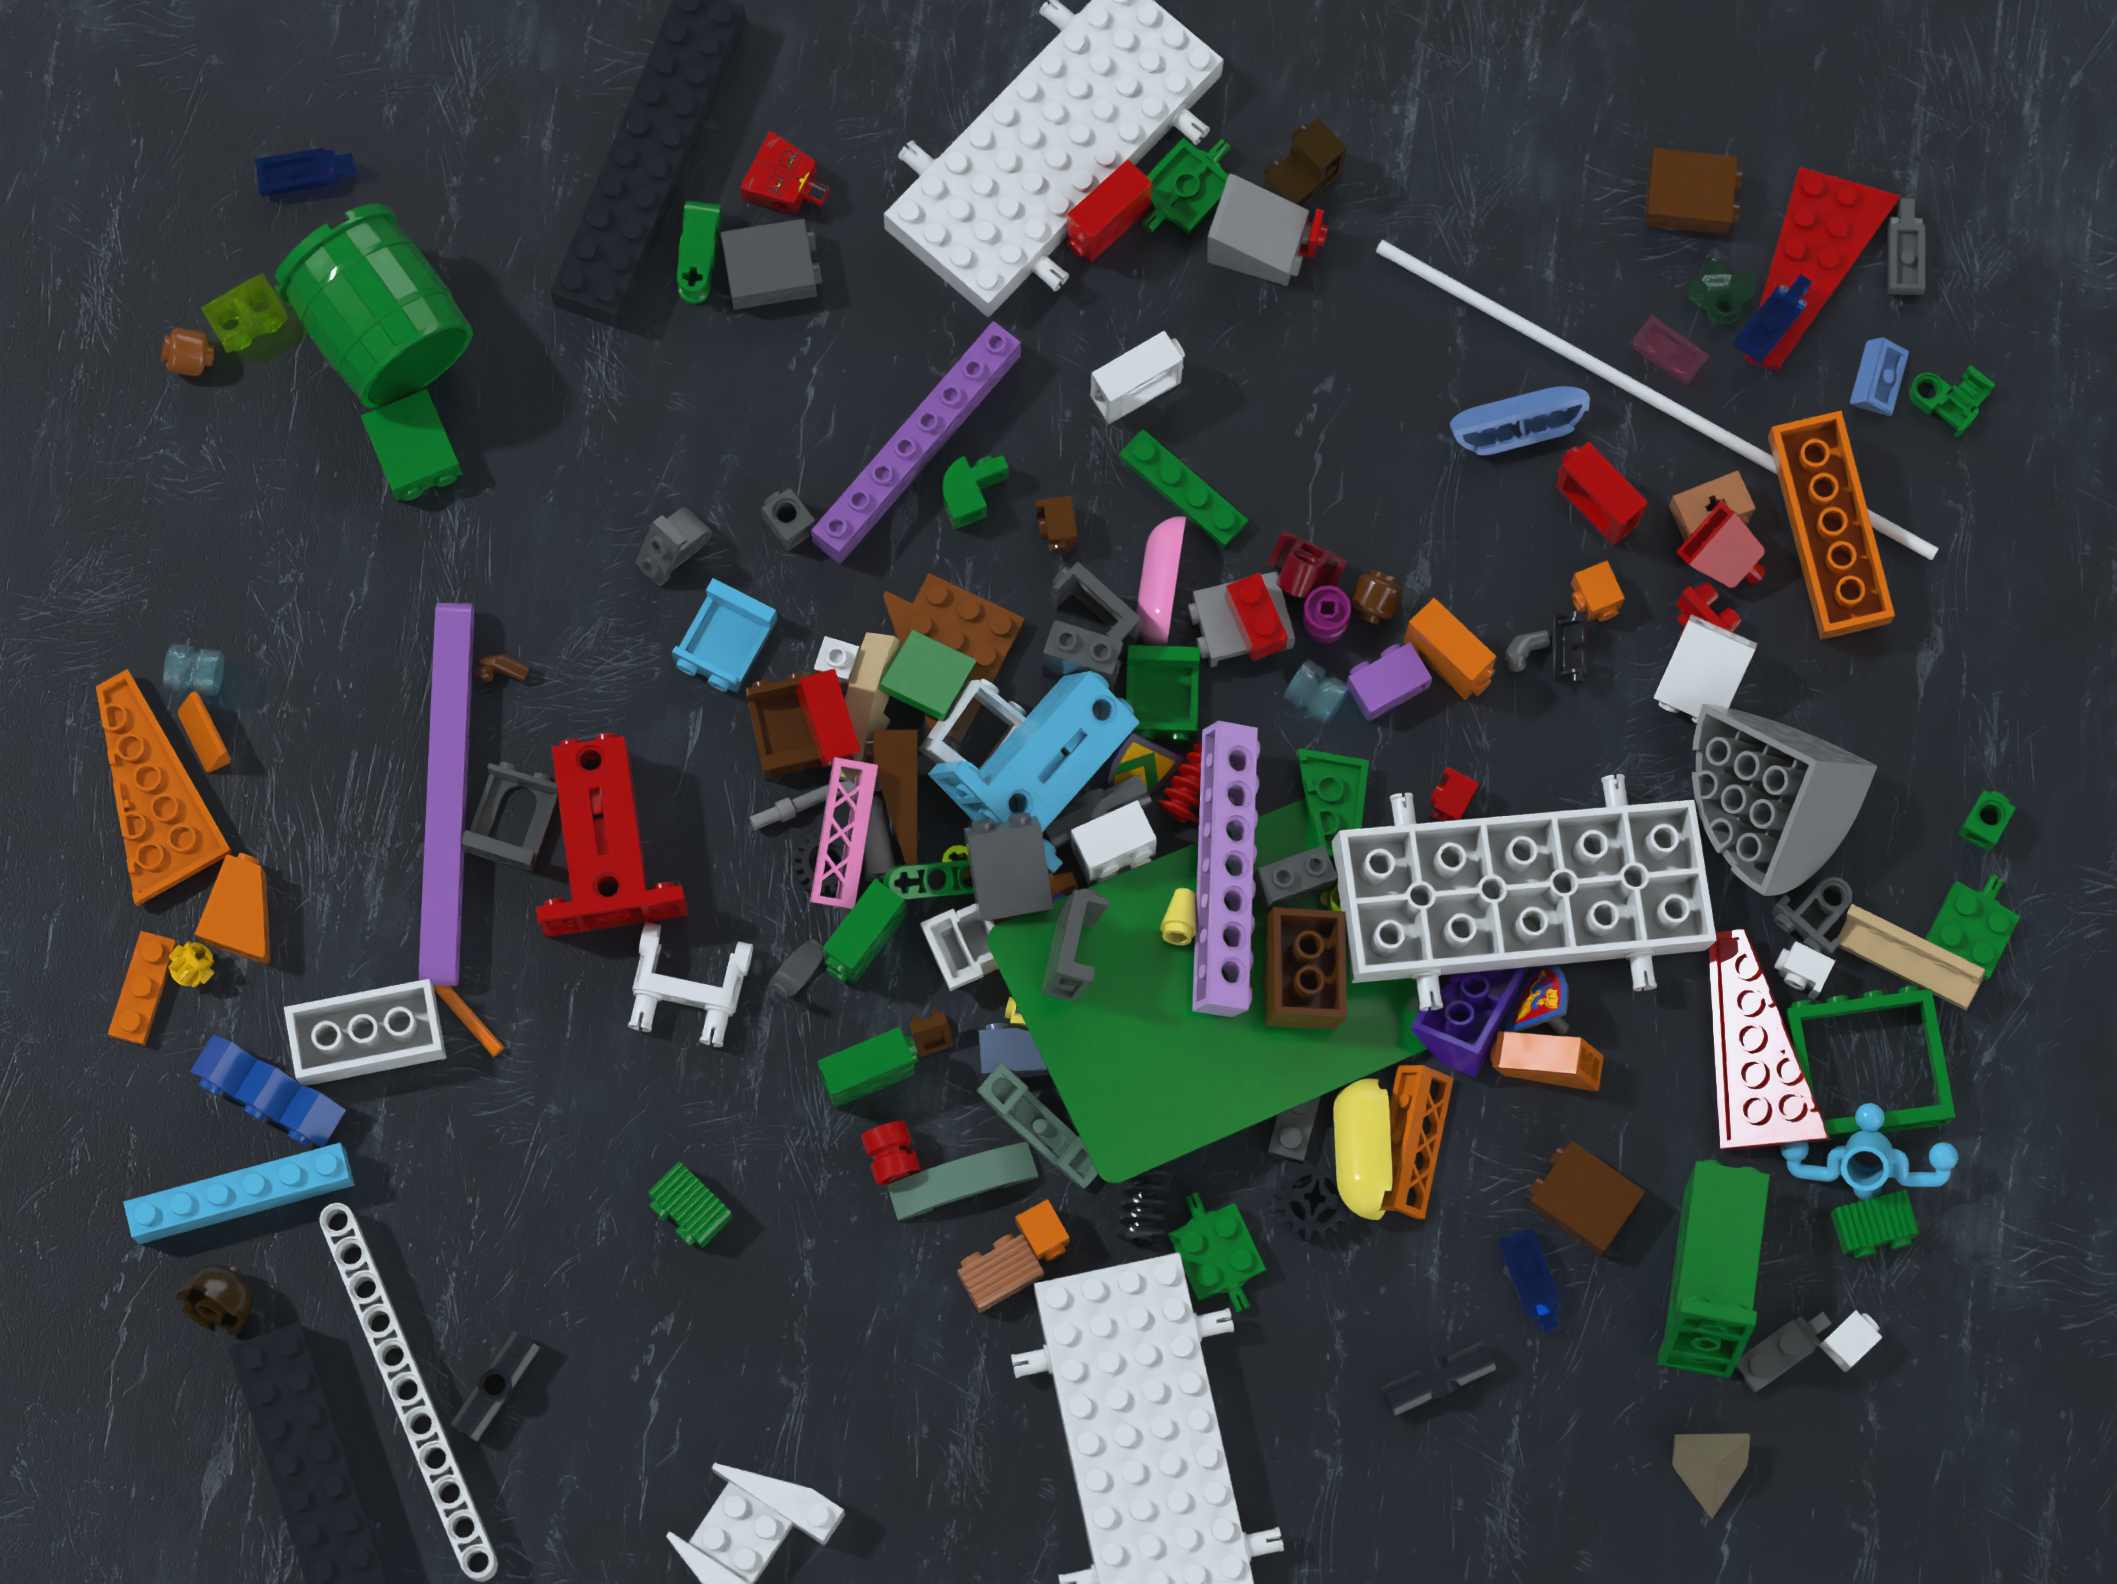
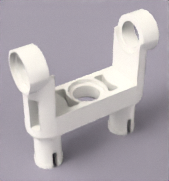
(717, 1001)

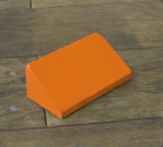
(203, 733)

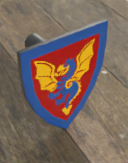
(1541, 1000)

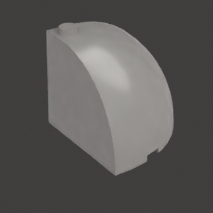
(1773, 796)

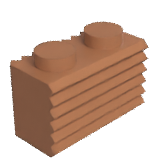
(999, 1272)

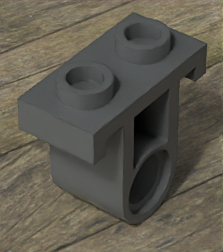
(671, 544)
(1814, 915)

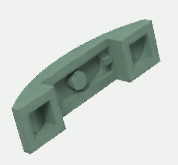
(1038, 1125)
(962, 1179)

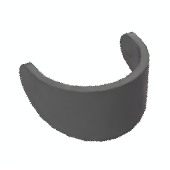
(797, 969)

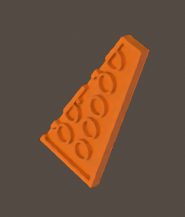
(158, 807)

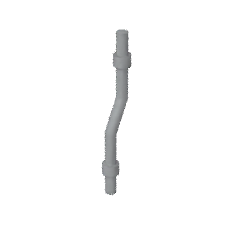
(787, 809)

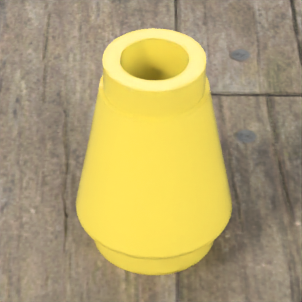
(1180, 918)

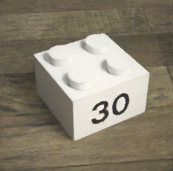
(1113, 843)

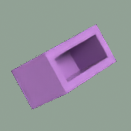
(1388, 680)

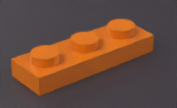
(142, 989)

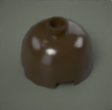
(217, 1298)

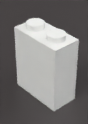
(1704, 668)

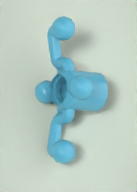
(1868, 1180)

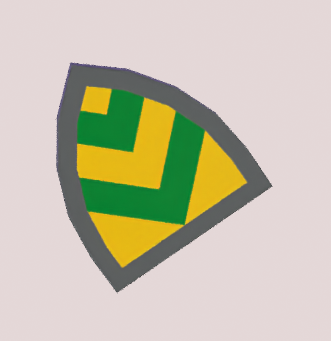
(1145, 759)

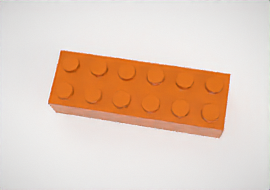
(1831, 525)

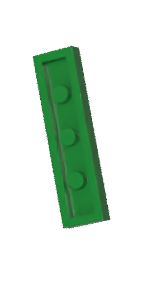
(1183, 489)

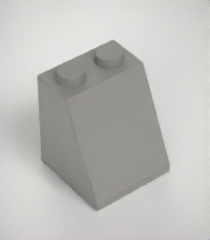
(1258, 232)

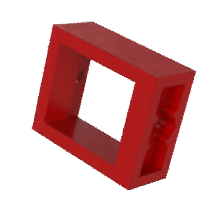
(1600, 493)

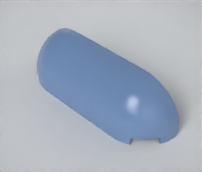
(1520, 420)

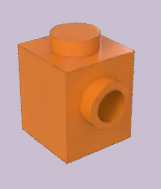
(1597, 592)
(1043, 1231)

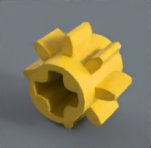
(191, 964)

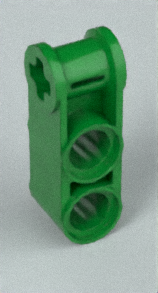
(698, 250)

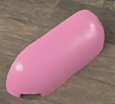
(1160, 580)

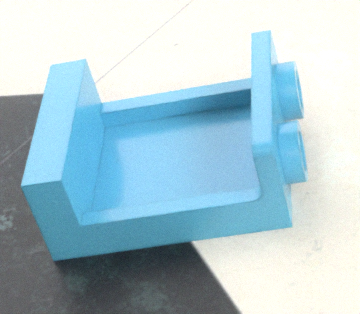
(725, 637)

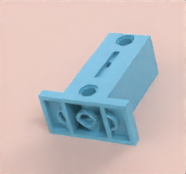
(1044, 757)

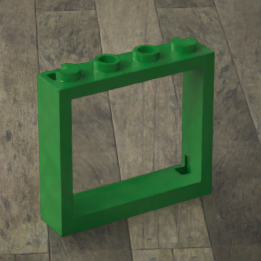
(1873, 1001)

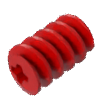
(1186, 791)

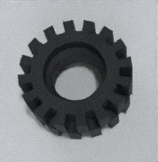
(804, 862)

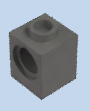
(789, 533)

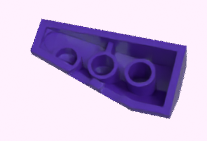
(1470, 1017)

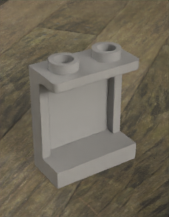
(1217, 626)

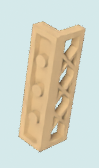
(1910, 957)

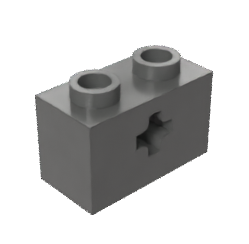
(1294, 879)

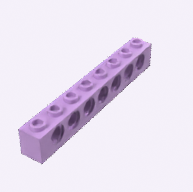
(1214, 883)

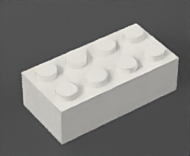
(365, 1032)

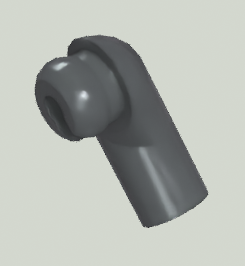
(1521, 647)

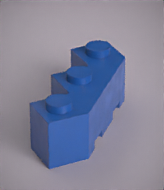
(267, 1092)

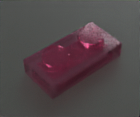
(1669, 350)

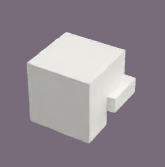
(960, 945)

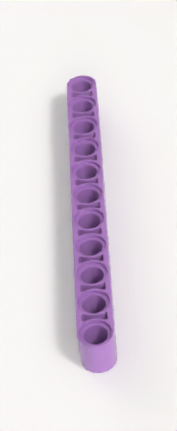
(446, 794)

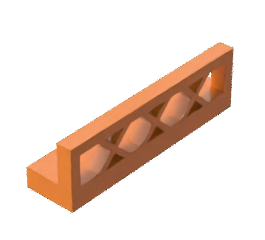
(1407, 1109)

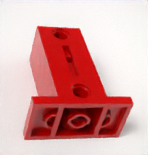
(603, 844)

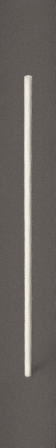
(1623, 381)

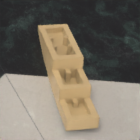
(863, 695)

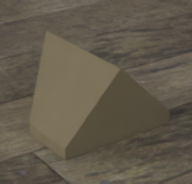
(1710, 1465)

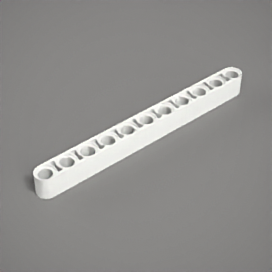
(403, 1373)

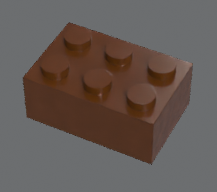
(1304, 968)

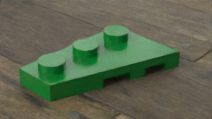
(1333, 793)

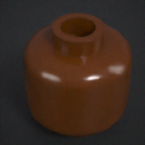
(1376, 597)

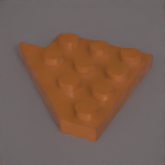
(963, 624)

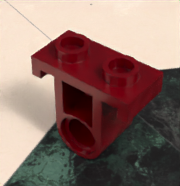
(1304, 565)

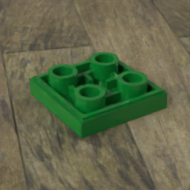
(927, 675)

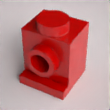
(1453, 798)

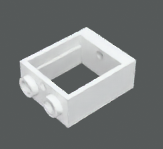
(1137, 376)
(986, 694)

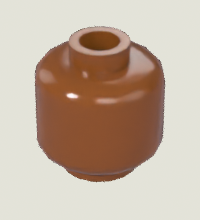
(186, 352)

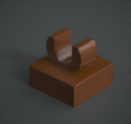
(931, 1033)

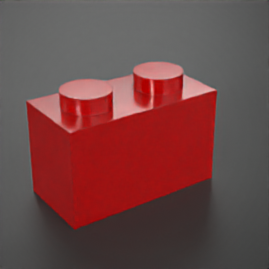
(1256, 616)

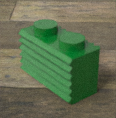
(689, 1206)
(1875, 1223)

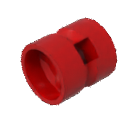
(890, 1151)

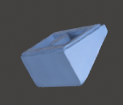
(1879, 376)

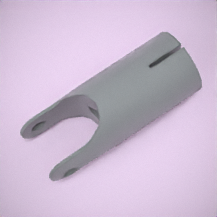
(878, 849)

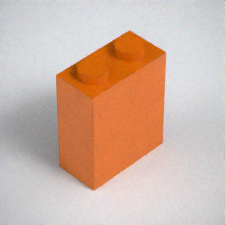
(1450, 649)

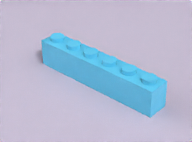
(238, 1193)

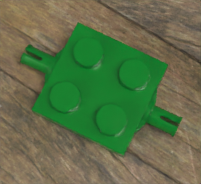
(1186, 185)
(1974, 924)
(1217, 1252)

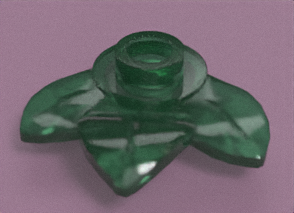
(1721, 288)

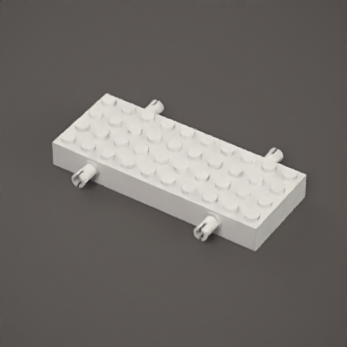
(1047, 141)
(1523, 891)
(1143, 1426)

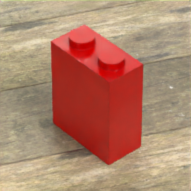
(1108, 211)

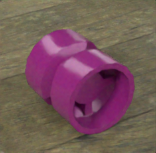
(1326, 614)

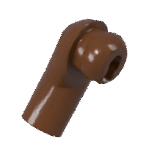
(500, 664)

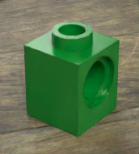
(1976, 830)

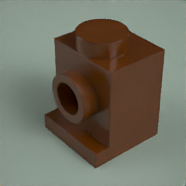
(1058, 523)

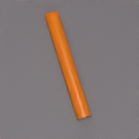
(470, 1020)

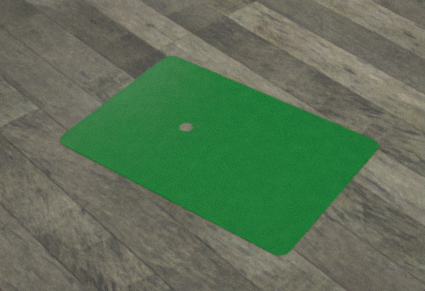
(1149, 1071)

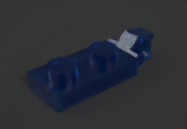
(302, 170)
(1773, 320)
(1531, 1278)

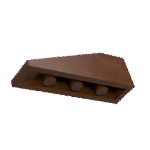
(898, 778)

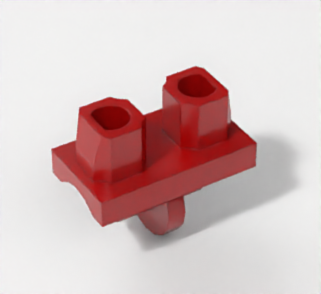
(1697, 603)

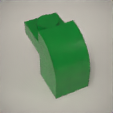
(963, 486)

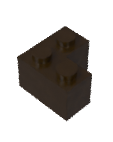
(1311, 166)

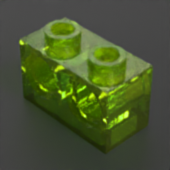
(239, 305)

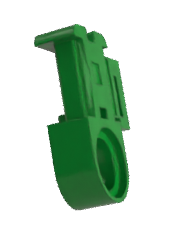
(1958, 403)

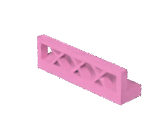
(855, 836)

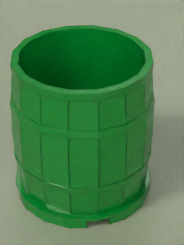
(374, 306)

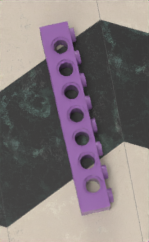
(916, 442)

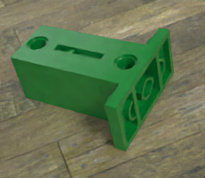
(1715, 1269)

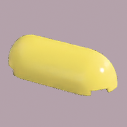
(1363, 1146)

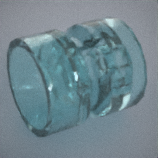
(193, 669)
(1316, 692)

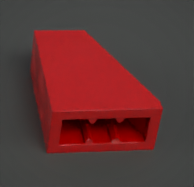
(827, 717)

